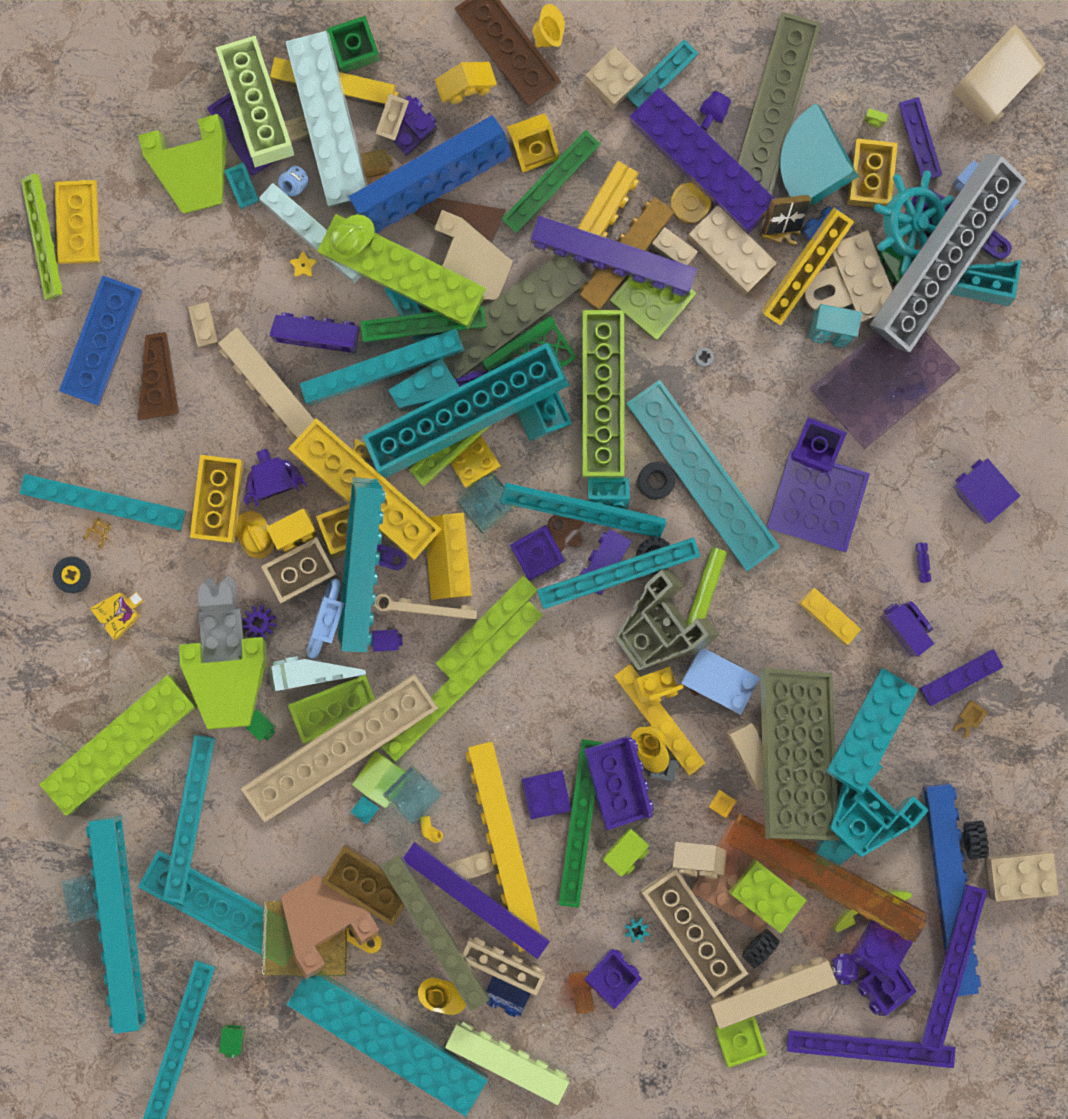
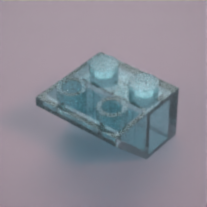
(412, 794)

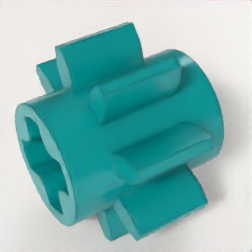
(639, 935)

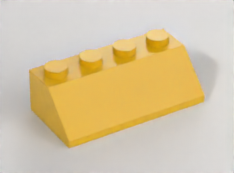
(449, 558)

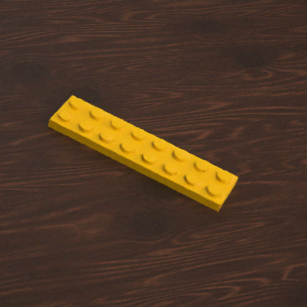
(338, 463)

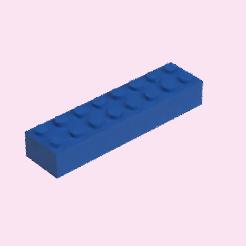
(432, 174)

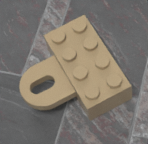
(855, 277)

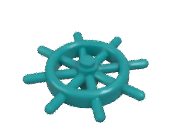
(914, 222)

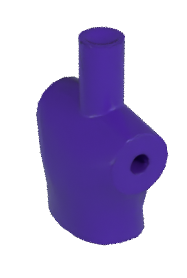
(714, 108)

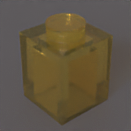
(377, 163)

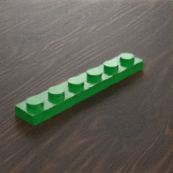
(551, 182)
(415, 325)

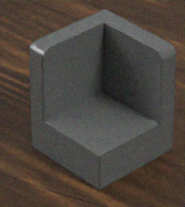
(668, 774)

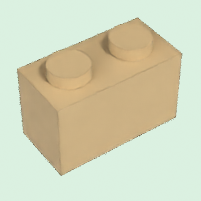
(673, 247)

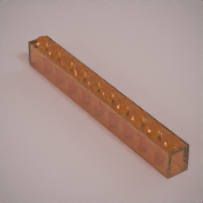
(828, 879)

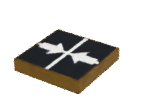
(786, 215)

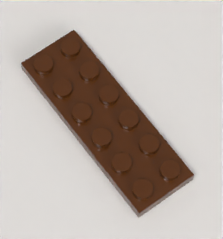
(509, 48)

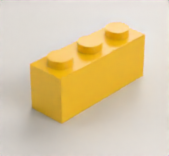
(829, 616)

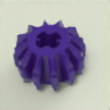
(261, 615)

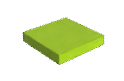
(741, 1042)

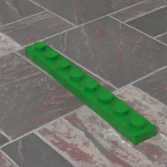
(578, 832)

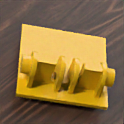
(475, 462)

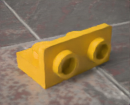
(655, 685)

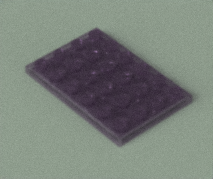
(882, 384)

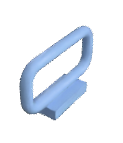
(326, 619)

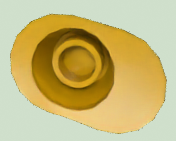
(549, 28)
(254, 535)
(651, 748)
(440, 996)

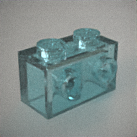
(79, 898)

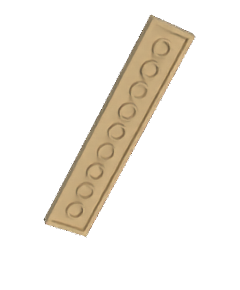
(339, 747)

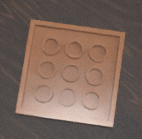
(717, 890)

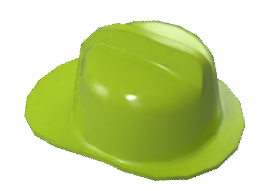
(351, 237)

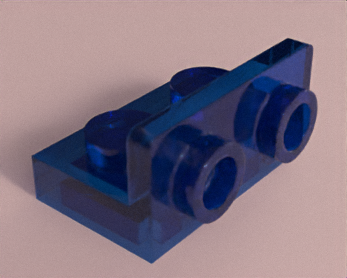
(507, 997)

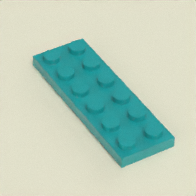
(871, 731)

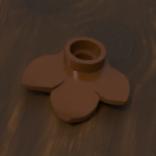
(568, 533)

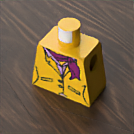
(118, 613)

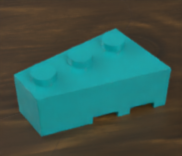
(990, 283)
(424, 386)

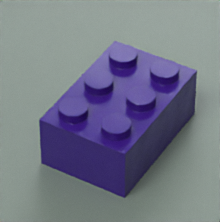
(880, 951)

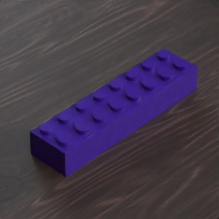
(702, 160)

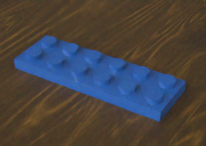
(100, 340)

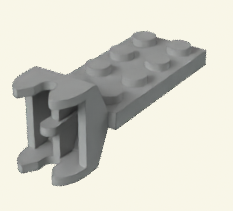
(220, 621)

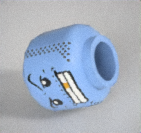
(293, 181)

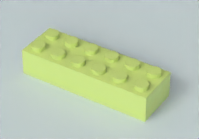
(255, 101)

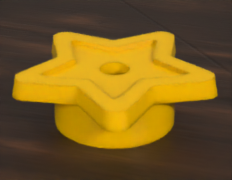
(306, 270)
(358, 447)

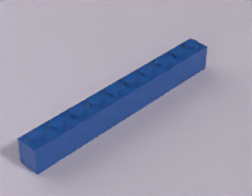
(948, 869)

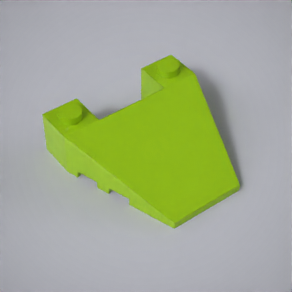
(192, 170)
(225, 689)

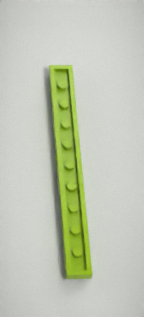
(466, 677)

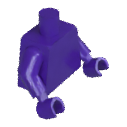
(271, 478)

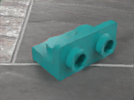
(609, 491)

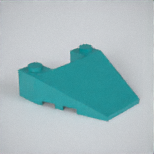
(869, 820)

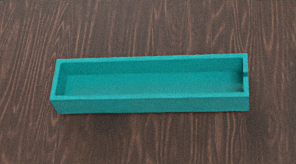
(360, 564)

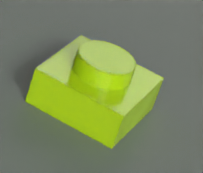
(875, 118)

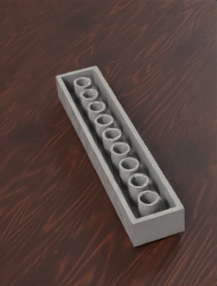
(948, 252)

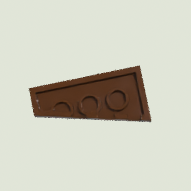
(482, 218)
(158, 386)

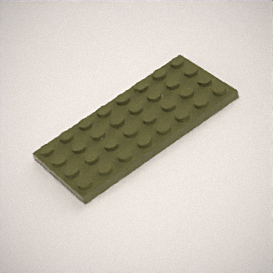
(796, 754)

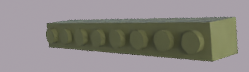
(435, 932)

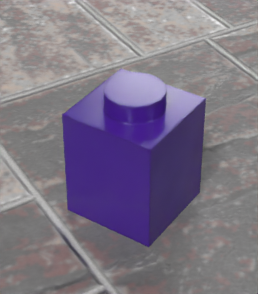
(386, 640)

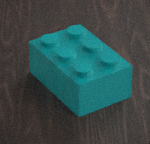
(834, 325)

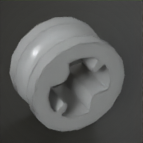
(699, 353)

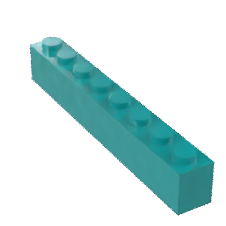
(382, 367)

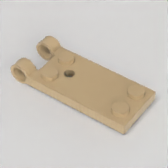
(406, 605)

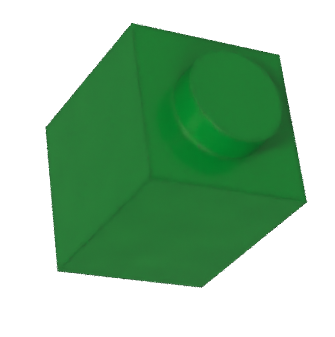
(261, 726)
(232, 1040)

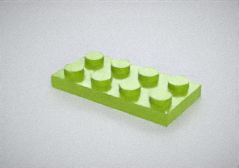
(327, 708)

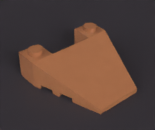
(318, 914)

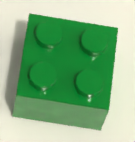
(353, 44)

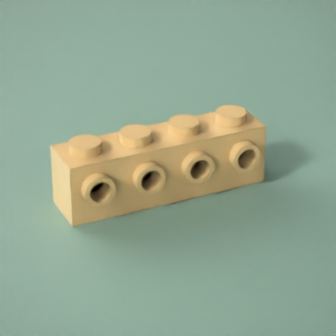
(503, 966)

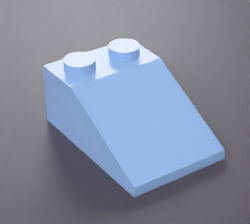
(720, 680)

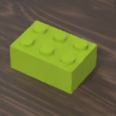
(767, 896)

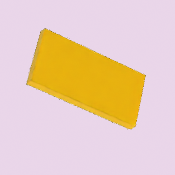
(77, 222)

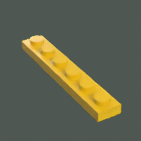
(660, 719)

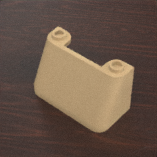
(1000, 76)

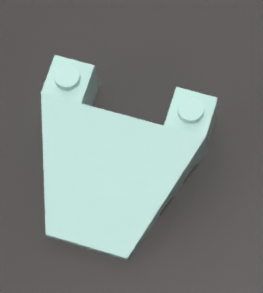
(306, 672)

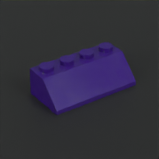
(315, 333)

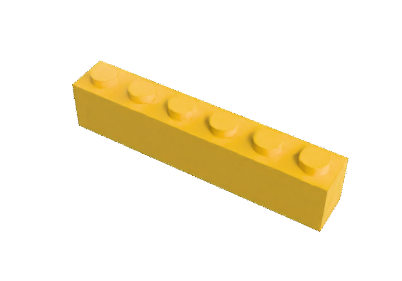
(807, 266)

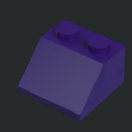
(819, 443)

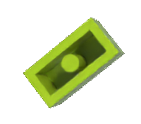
(626, 852)

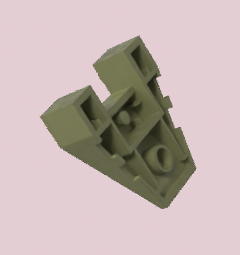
(656, 628)

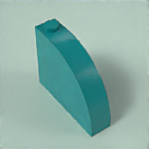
(814, 157)

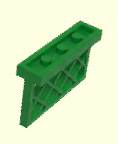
(525, 340)

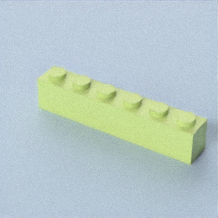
(507, 1062)

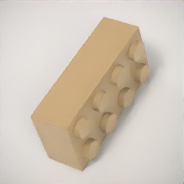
(731, 250)

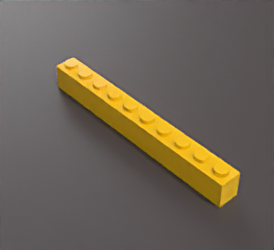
(501, 833)

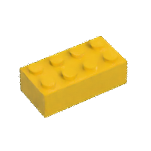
(217, 499)

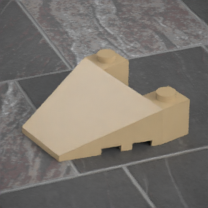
(474, 255)

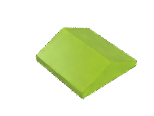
(378, 777)

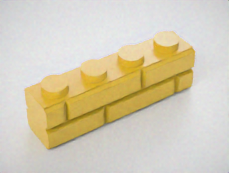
(609, 199)

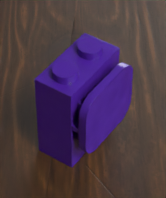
(985, 490)
(909, 627)

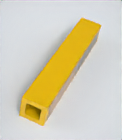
(355, 87)

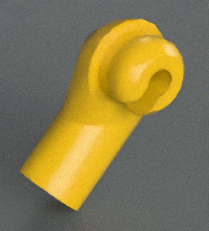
(428, 831)

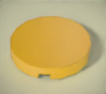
(689, 203)

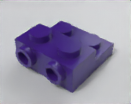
(414, 127)
(613, 978)
(887, 994)

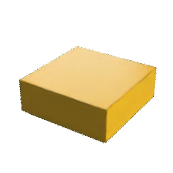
(722, 803)

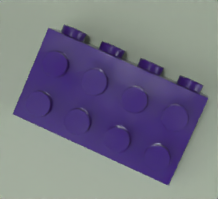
(619, 782)

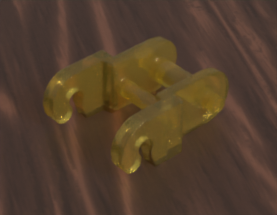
(97, 522)

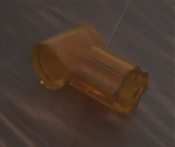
(582, 992)

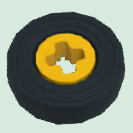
(66, 584)

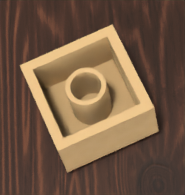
(613, 78)
(700, 859)

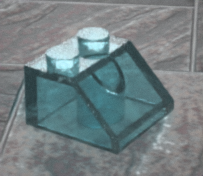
(483, 503)

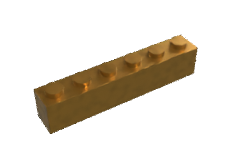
(641, 236)

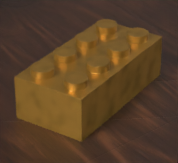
(364, 884)

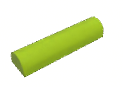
(707, 585)

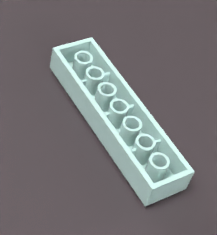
(327, 117)

